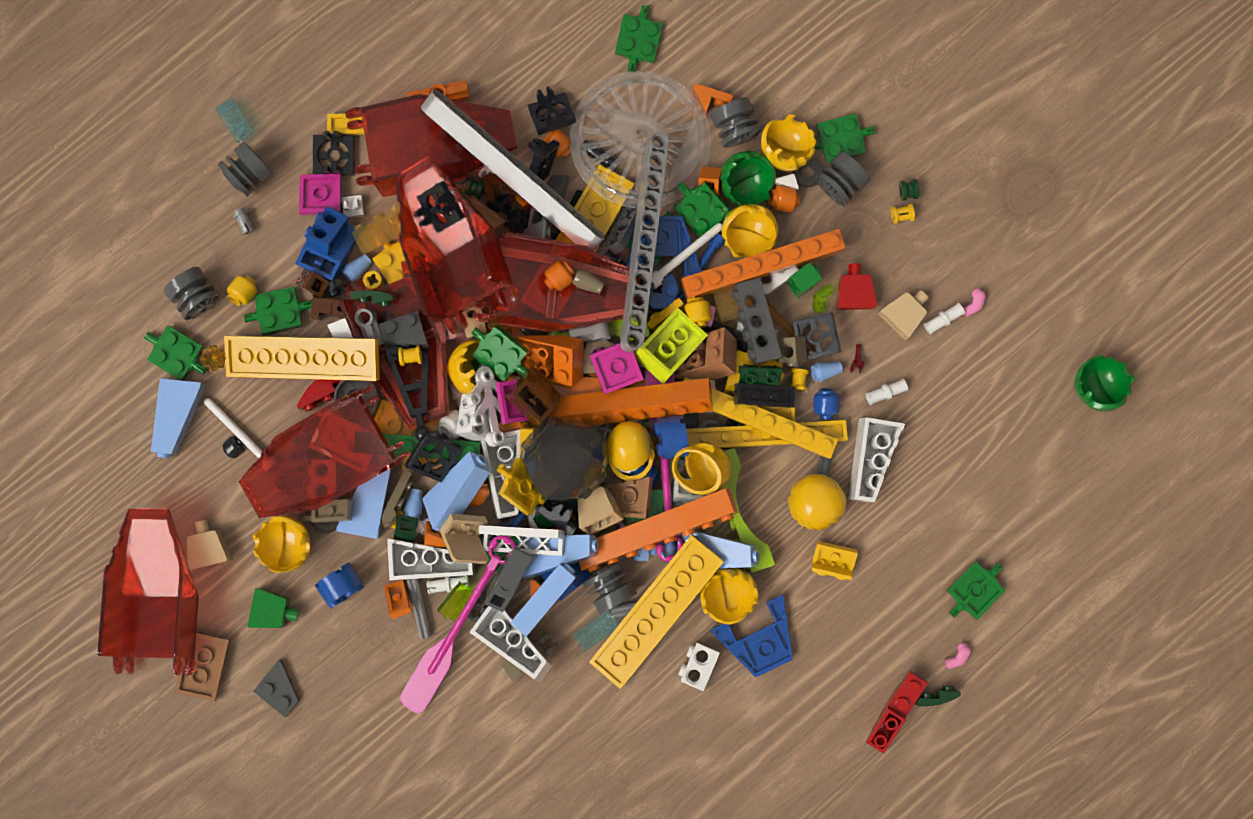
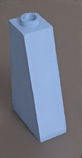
(174, 413)
(456, 489)
(368, 507)
(575, 550)
(733, 552)
(544, 598)

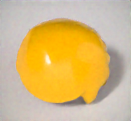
(788, 143)
(749, 230)
(461, 369)
(816, 502)
(282, 544)
(729, 595)

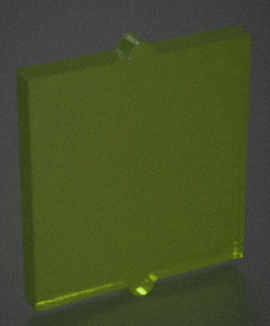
(455, 601)

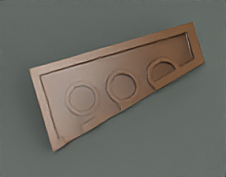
(633, 497)

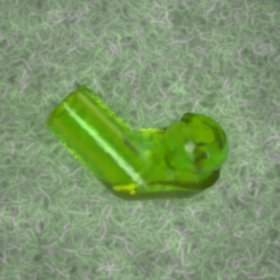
(818, 300)

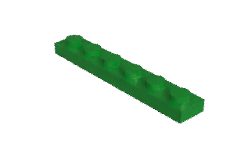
(411, 442)

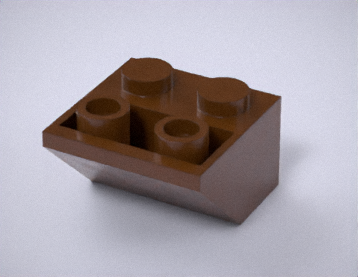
(533, 396)

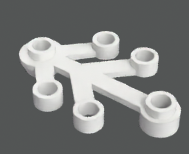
(489, 403)

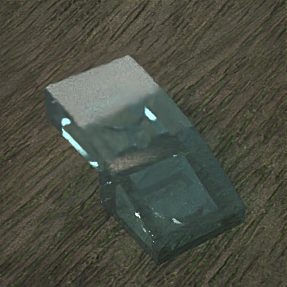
(234, 120)
(595, 631)

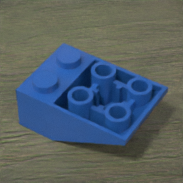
(330, 266)

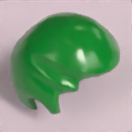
(747, 178)
(1103, 383)

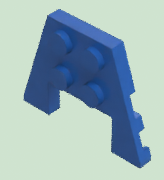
(671, 241)
(763, 648)

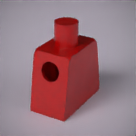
(855, 290)

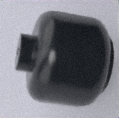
(233, 447)

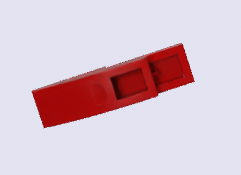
(318, 391)
(895, 711)

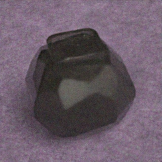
(564, 459)

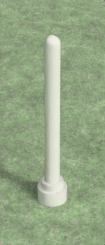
(657, 276)
(232, 426)

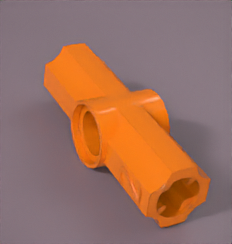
(453, 91)

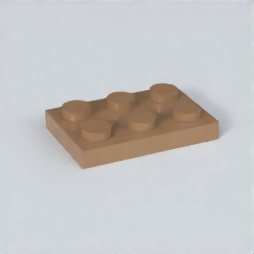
(208, 669)

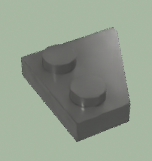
(404, 331)
(278, 690)

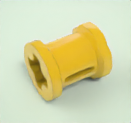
(909, 210)
(371, 275)
(410, 355)
(799, 379)

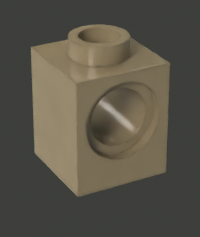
(798, 345)

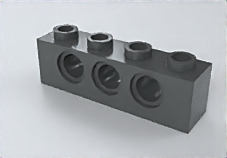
(754, 290)

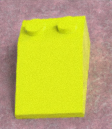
(670, 345)

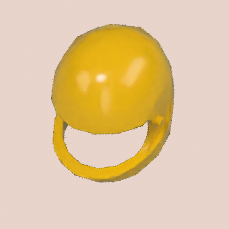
(629, 448)
(706, 466)

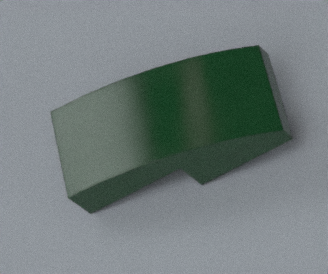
(378, 297)
(943, 696)

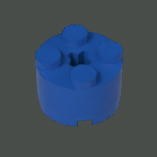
(668, 294)
(671, 436)
(339, 585)

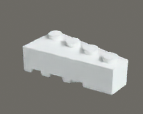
(496, 456)
(872, 456)
(417, 561)
(500, 635)

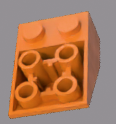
(554, 357)

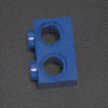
(329, 233)

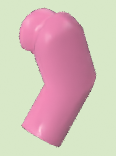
(978, 301)
(961, 657)

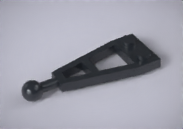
(423, 386)

